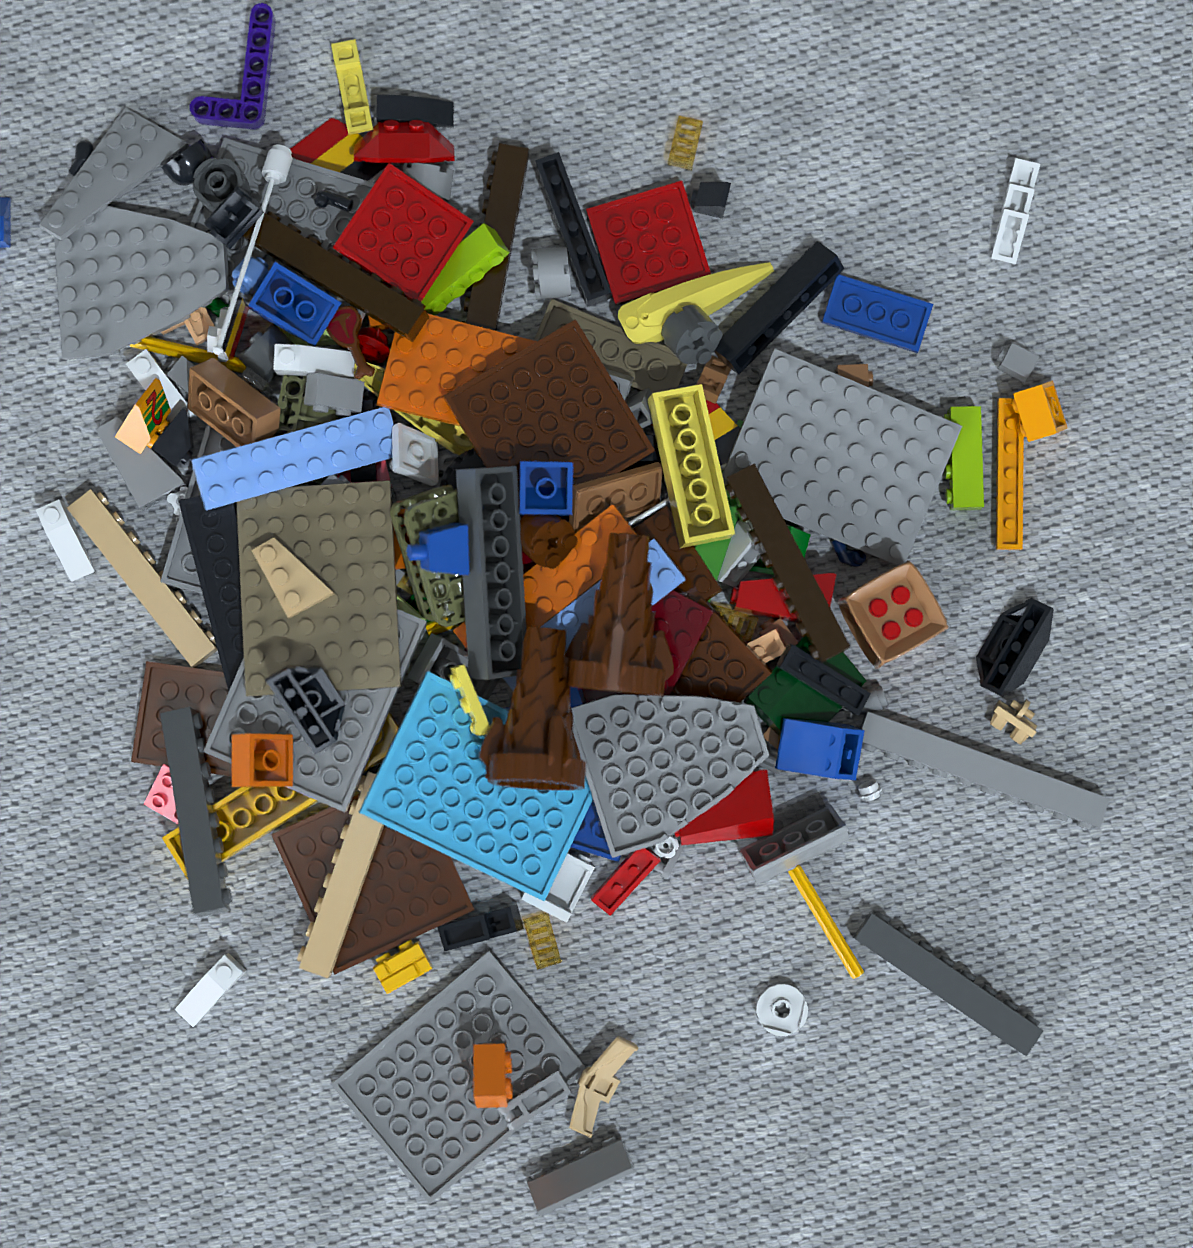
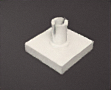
(414, 454)

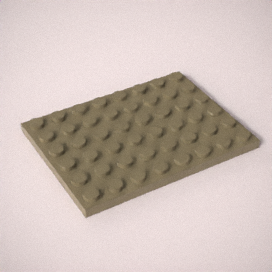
(349, 544)

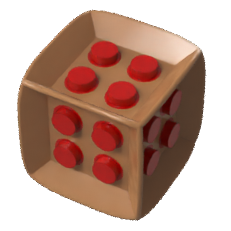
(893, 614)

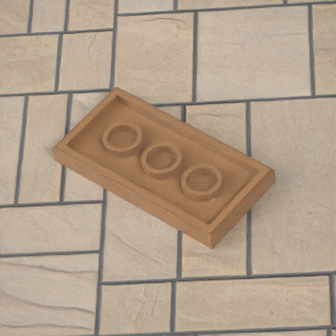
(629, 491)

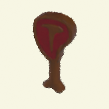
(344, 331)

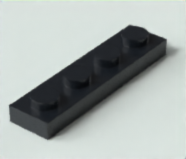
(823, 679)

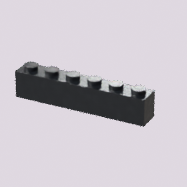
(573, 229)
(778, 307)

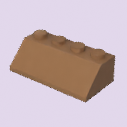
(231, 404)

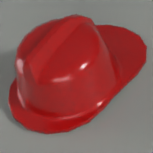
(373, 345)

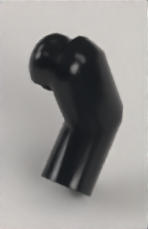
(82, 152)
(328, 198)

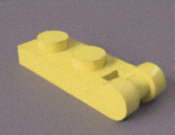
(469, 700)

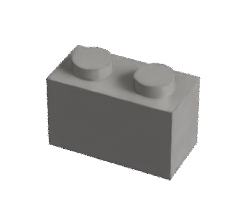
(333, 393)

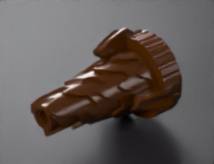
(618, 642)
(538, 739)

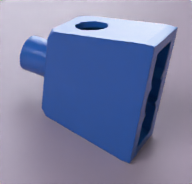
(442, 549)

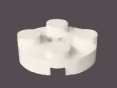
(790, 1021)

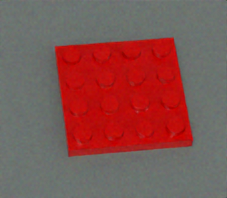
(403, 233)
(648, 242)

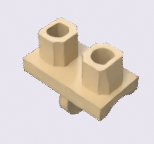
(1004, 714)

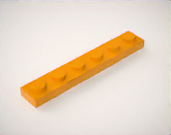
(1009, 477)

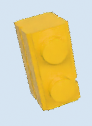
(403, 966)

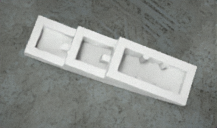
(1015, 210)

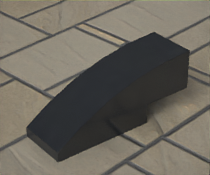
(408, 108)
(480, 927)

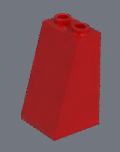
(764, 599)
(740, 815)

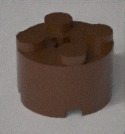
(546, 538)

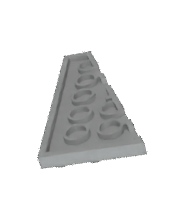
(114, 168)

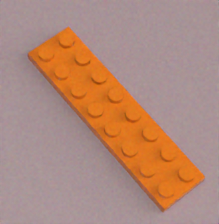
(552, 590)

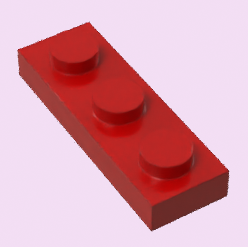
(625, 879)

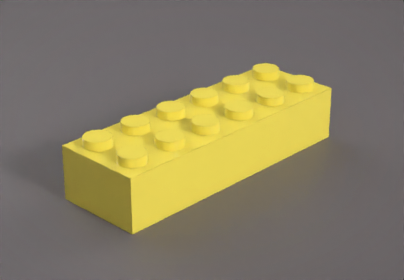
(691, 466)

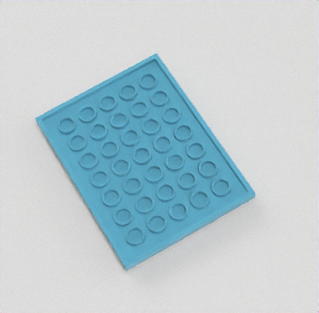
(440, 796)

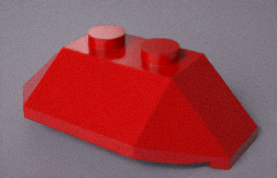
(404, 143)

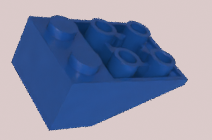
(820, 748)

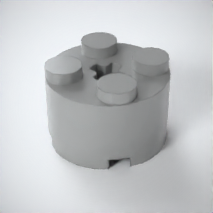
(431, 178)
(551, 272)

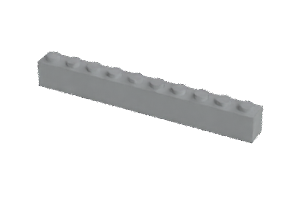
(983, 770)

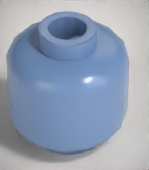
(253, 277)

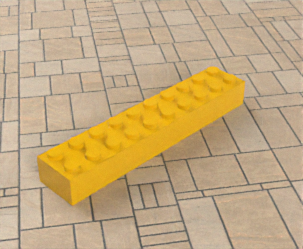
(259, 810)

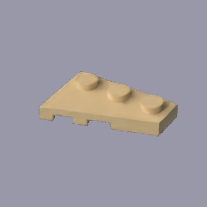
(290, 579)

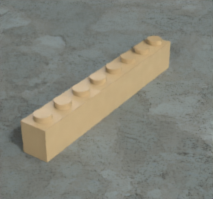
(143, 578)
(342, 888)

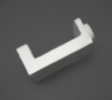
(565, 888)

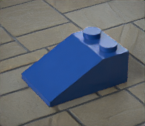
(294, 304)

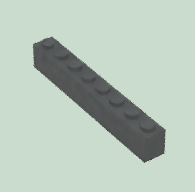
(195, 812)
(949, 984)

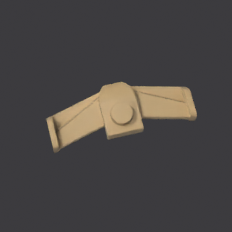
(599, 1084)

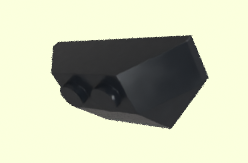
(1014, 646)
(310, 703)

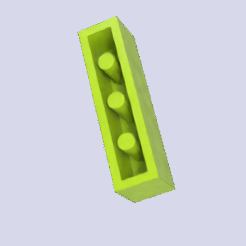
(466, 265)
(965, 461)

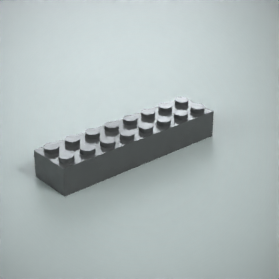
(495, 579)

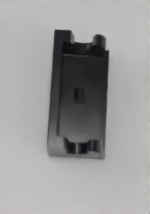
(234, 217)

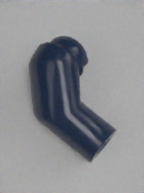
(848, 556)

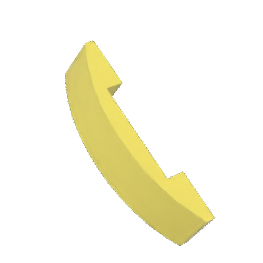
(352, 87)

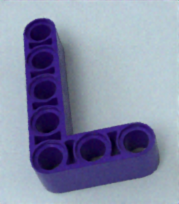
(250, 79)

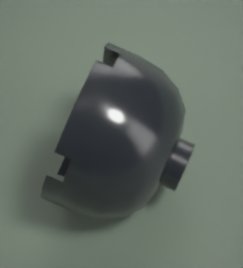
(182, 167)

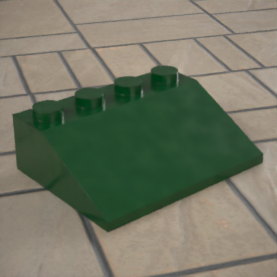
(787, 697)

